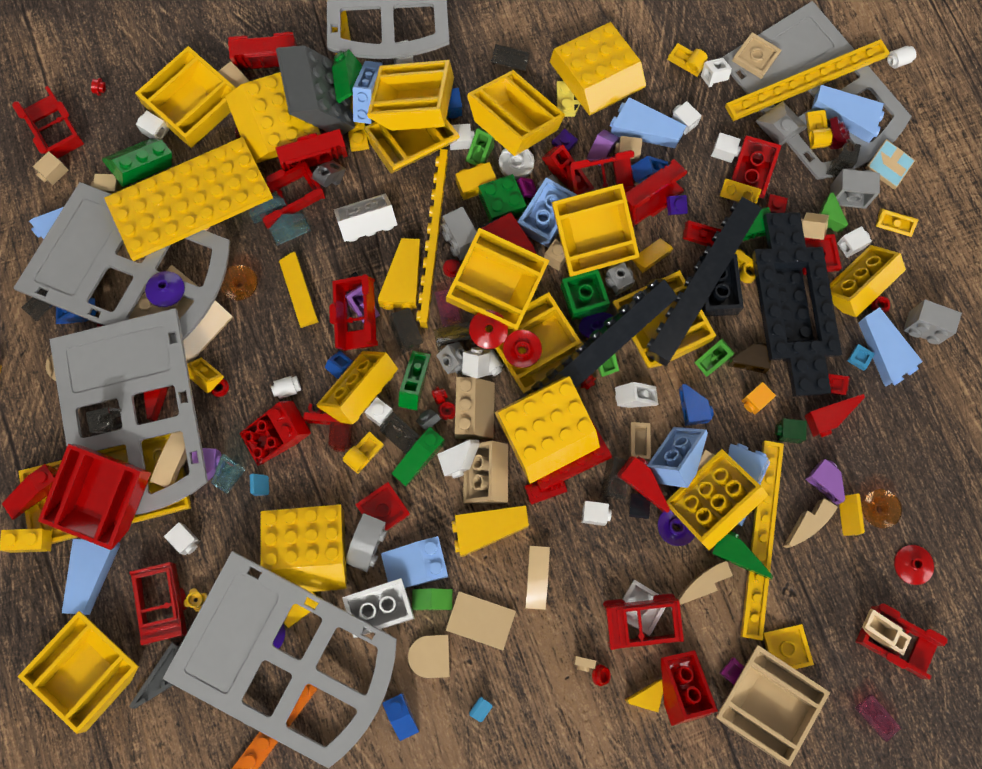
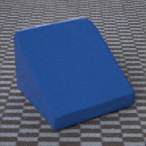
(338, 364)

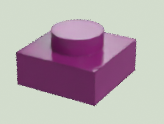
(526, 187)
(732, 670)

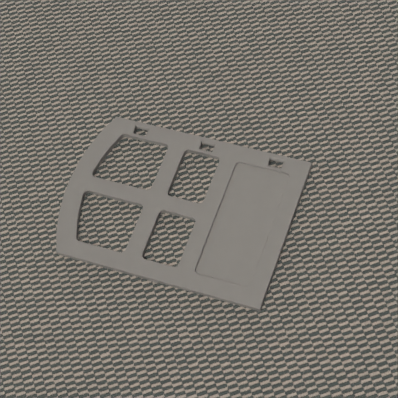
(808, 41)
(388, 47)
(87, 243)
(118, 364)
(238, 633)

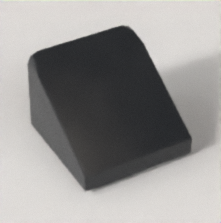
(639, 506)

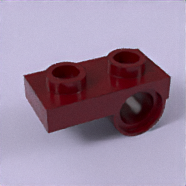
(840, 133)

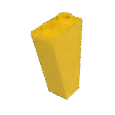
(402, 280)
(487, 527)

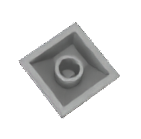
(781, 123)

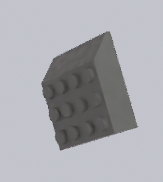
(311, 89)

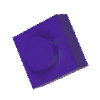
(566, 139)
(677, 205)

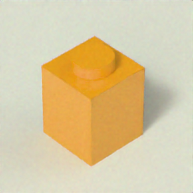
(758, 398)

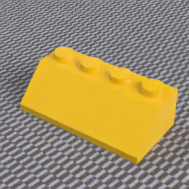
(865, 279)
(358, 386)

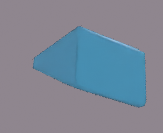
(259, 485)
(480, 709)

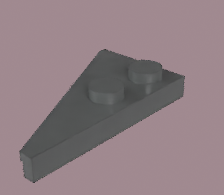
(155, 683)

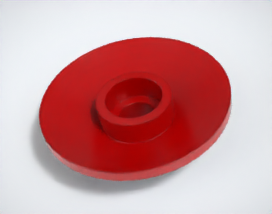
(486, 339)
(526, 340)
(905, 565)

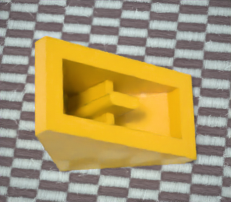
(648, 697)

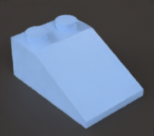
(538, 218)
(678, 457)
(415, 563)

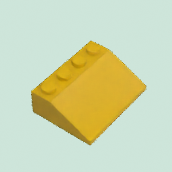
(716, 499)

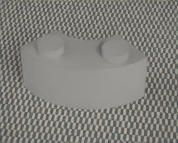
(365, 543)

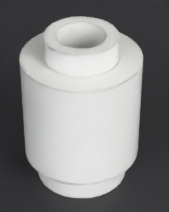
(901, 56)
(496, 364)
(286, 387)

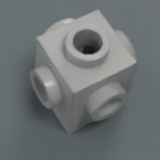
(619, 278)
(451, 358)

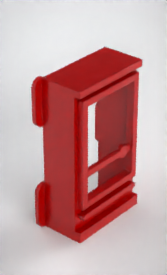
(258, 52)
(41, 110)
(312, 149)
(621, 168)
(281, 179)
(652, 193)
(338, 314)
(618, 626)
(164, 628)
(922, 650)

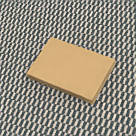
(480, 620)

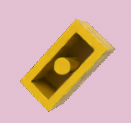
(470, 179)
(26, 540)

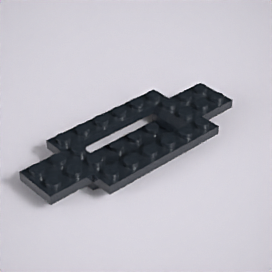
(786, 306)

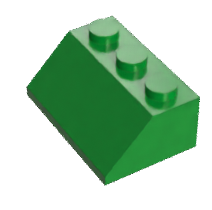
(139, 161)

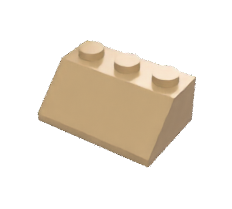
(474, 408)
(488, 476)

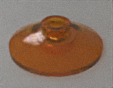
(235, 275)
(887, 502)

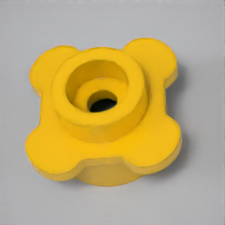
(193, 593)

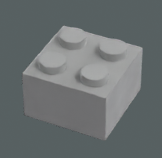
(856, 187)
(458, 231)
(932, 322)

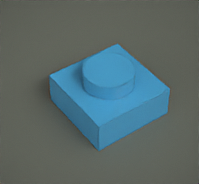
(861, 357)

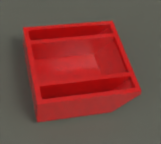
(94, 496)

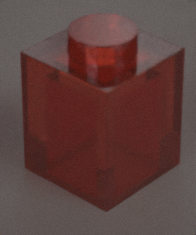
(340, 436)

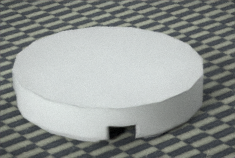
(518, 165)

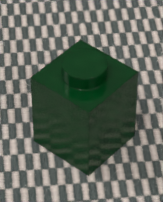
(791, 430)

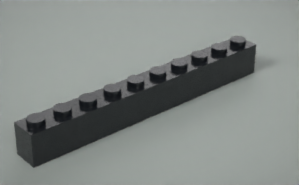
(701, 285)
(612, 336)

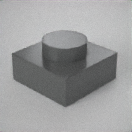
(428, 419)

